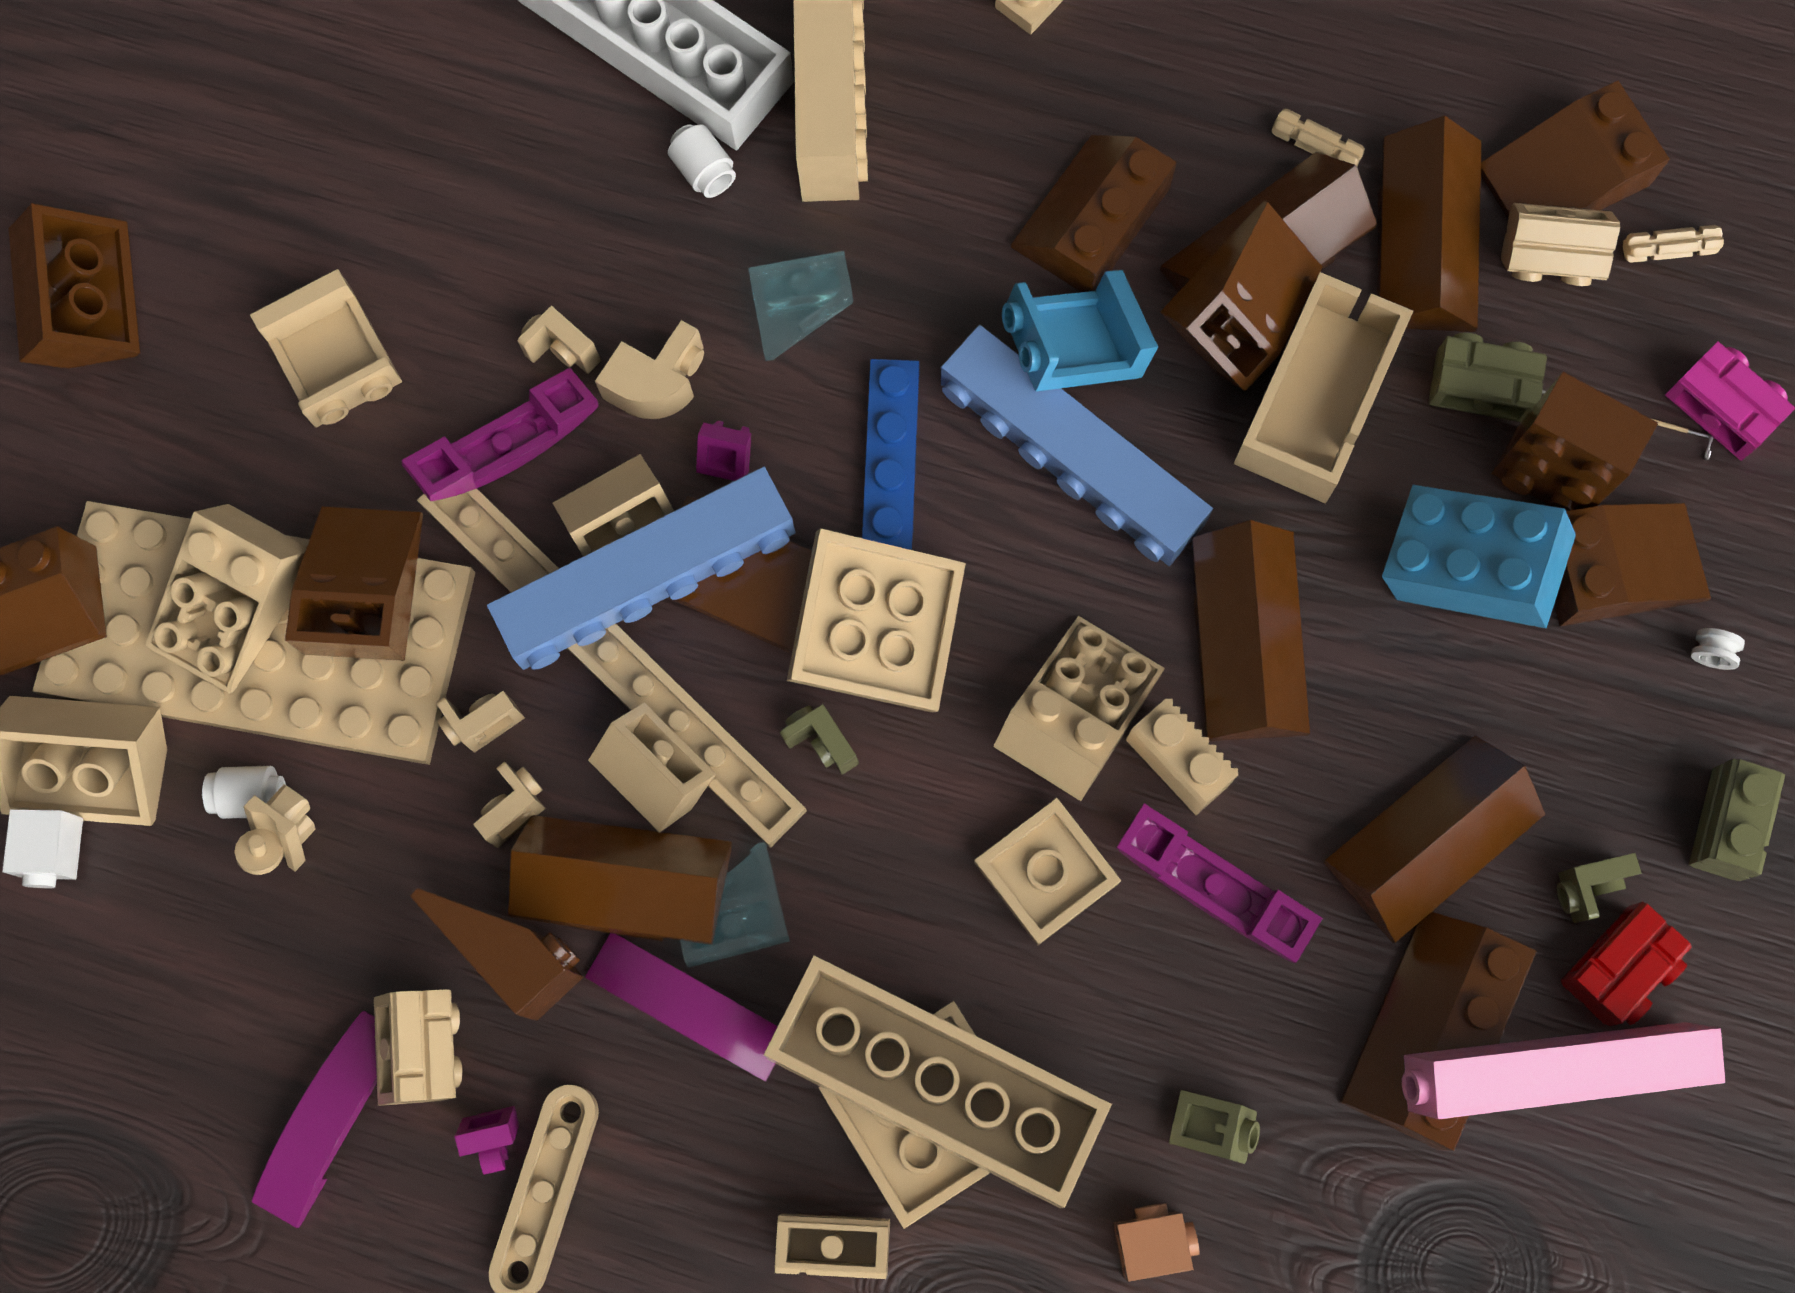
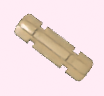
(1316, 138)
(1673, 243)

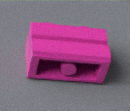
(1731, 400)

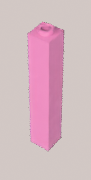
(1562, 1070)

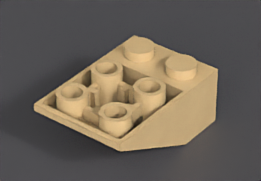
(224, 594)
(1078, 707)

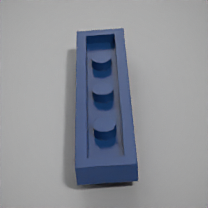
(891, 452)

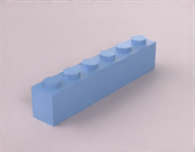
(1074, 447)
(643, 570)

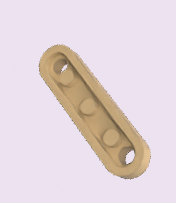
(544, 1191)

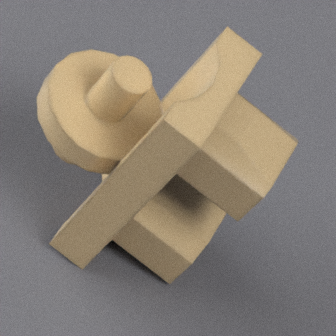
(275, 832)

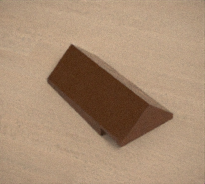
(1316, 199)
(1431, 224)
(1250, 633)
(1437, 836)
(618, 879)

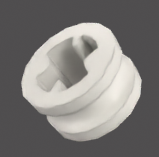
(1717, 648)

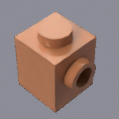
(1155, 1243)

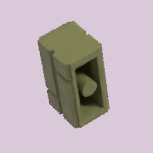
(1487, 377)
(1737, 820)

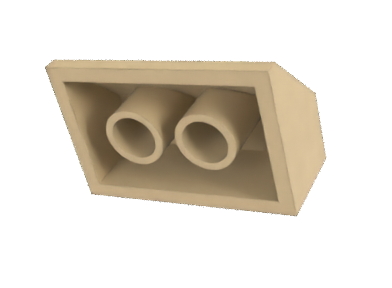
(82, 759)

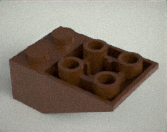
(1246, 298)
(356, 584)

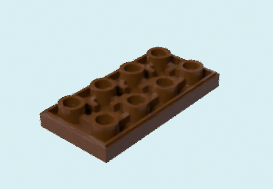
(759, 596)

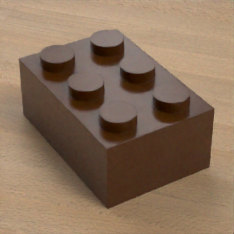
(1574, 446)

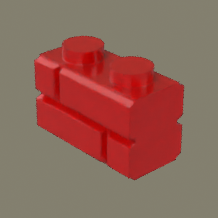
(1628, 965)

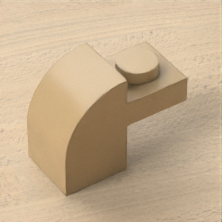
(652, 386)

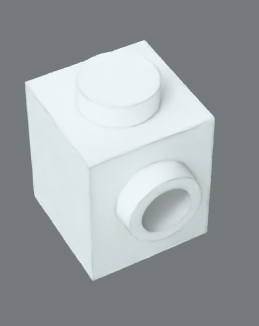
(42, 846)

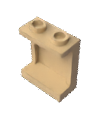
(327, 349)

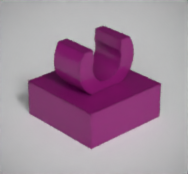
(723, 451)
(489, 1136)

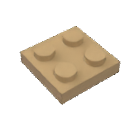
(1047, 871)

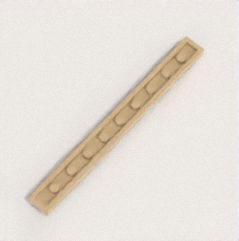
(627, 669)

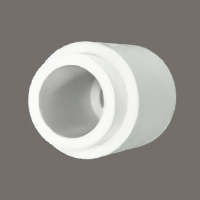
(701, 160)
(232, 787)

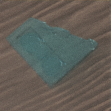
(798, 298)
(748, 913)

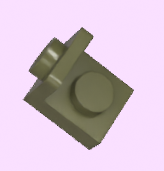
(830, 742)
(1604, 877)
(1215, 1127)

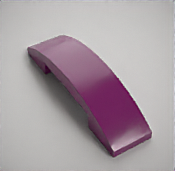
(505, 443)
(1217, 885)
(684, 1004)
(320, 1125)

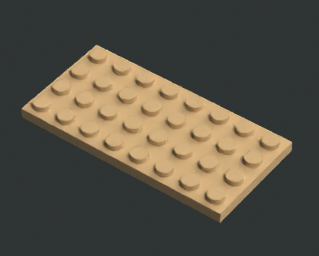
(287, 695)

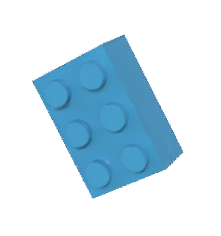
(1480, 555)

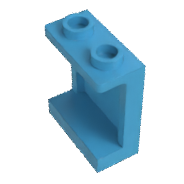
(1080, 335)

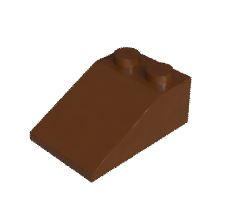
(1579, 157)
(1629, 562)
(515, 961)

